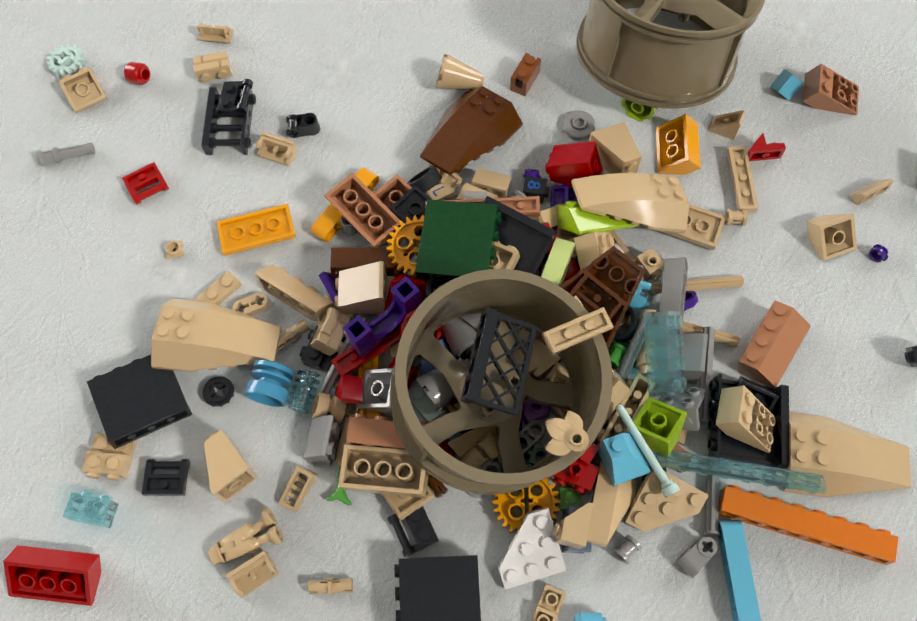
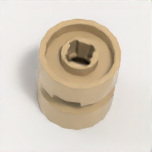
(325, 405)

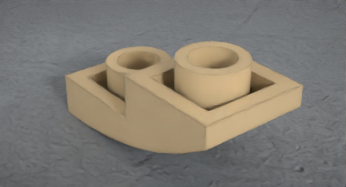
(549, 604)

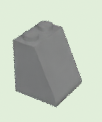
(695, 356)

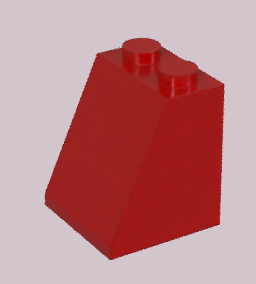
(573, 162)

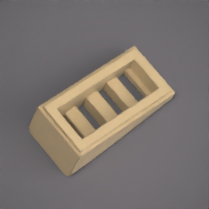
(291, 485)

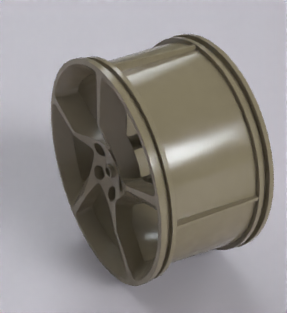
(659, 62)
(524, 299)

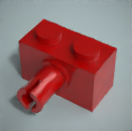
(577, 475)

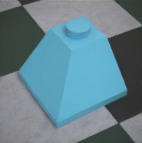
(623, 458)

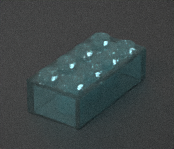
(663, 353)

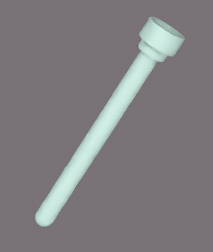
(668, 486)

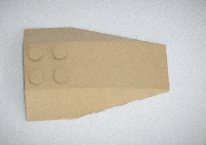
(636, 197)
(209, 336)
(845, 456)

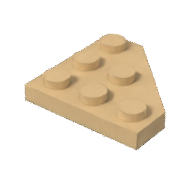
(653, 510)

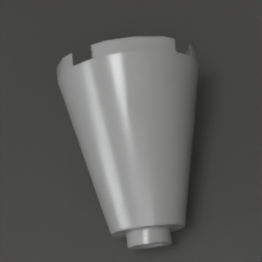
(460, 337)
(437, 386)

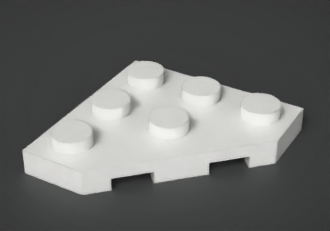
(532, 551)

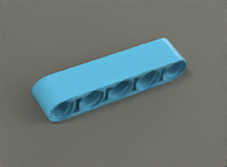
(738, 571)

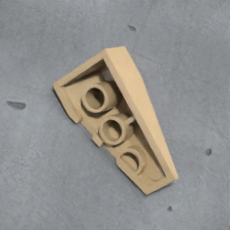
(609, 506)

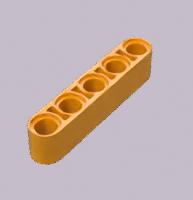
(329, 221)

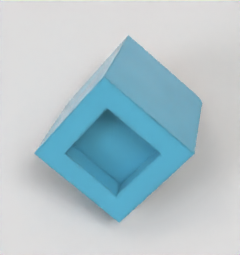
(787, 84)

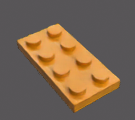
(255, 229)

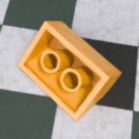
(678, 146)

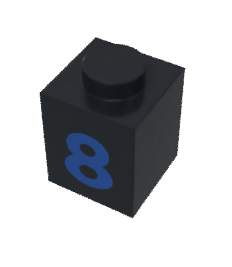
(536, 187)

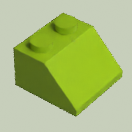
(660, 425)

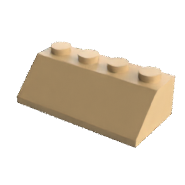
(294, 293)

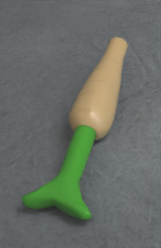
(339, 493)

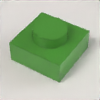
(569, 498)

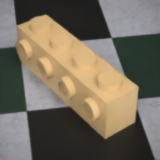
(632, 403)

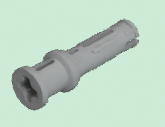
(57, 155)

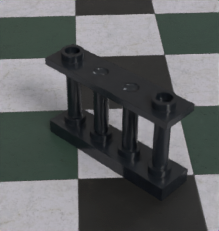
(211, 127)

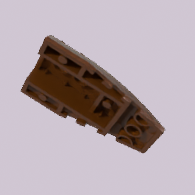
(471, 128)
(608, 284)

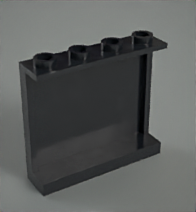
(525, 234)
(137, 401)
(729, 448)
(438, 589)

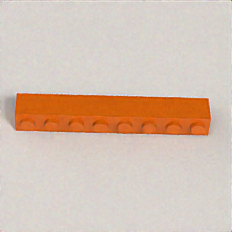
(808, 525)

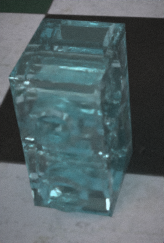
(90, 512)

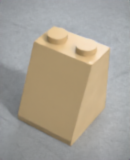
(617, 149)
(362, 289)
(226, 466)

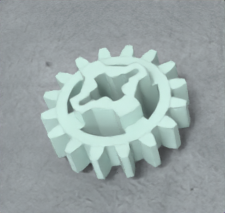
(66, 60)

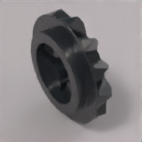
(220, 383)

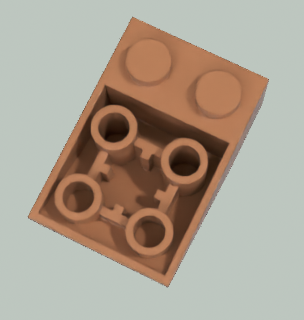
(830, 91)

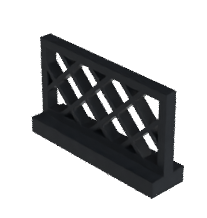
(479, 361)

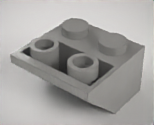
(322, 440)

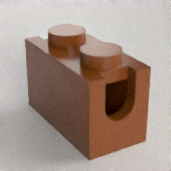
(527, 73)

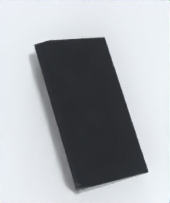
(763, 394)

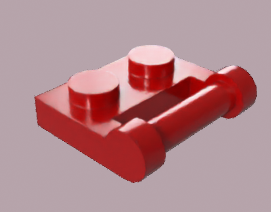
(143, 178)

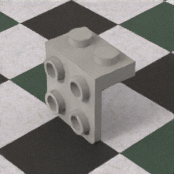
(688, 402)

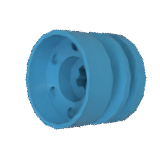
(269, 383)

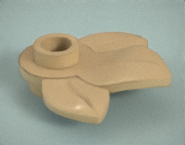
(563, 432)

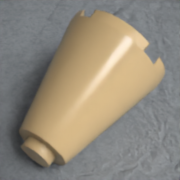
(457, 75)

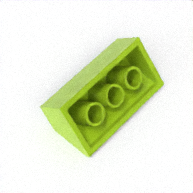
(582, 222)

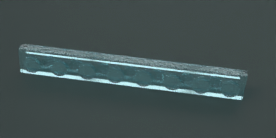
(743, 471)

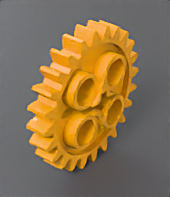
(405, 232)
(507, 502)

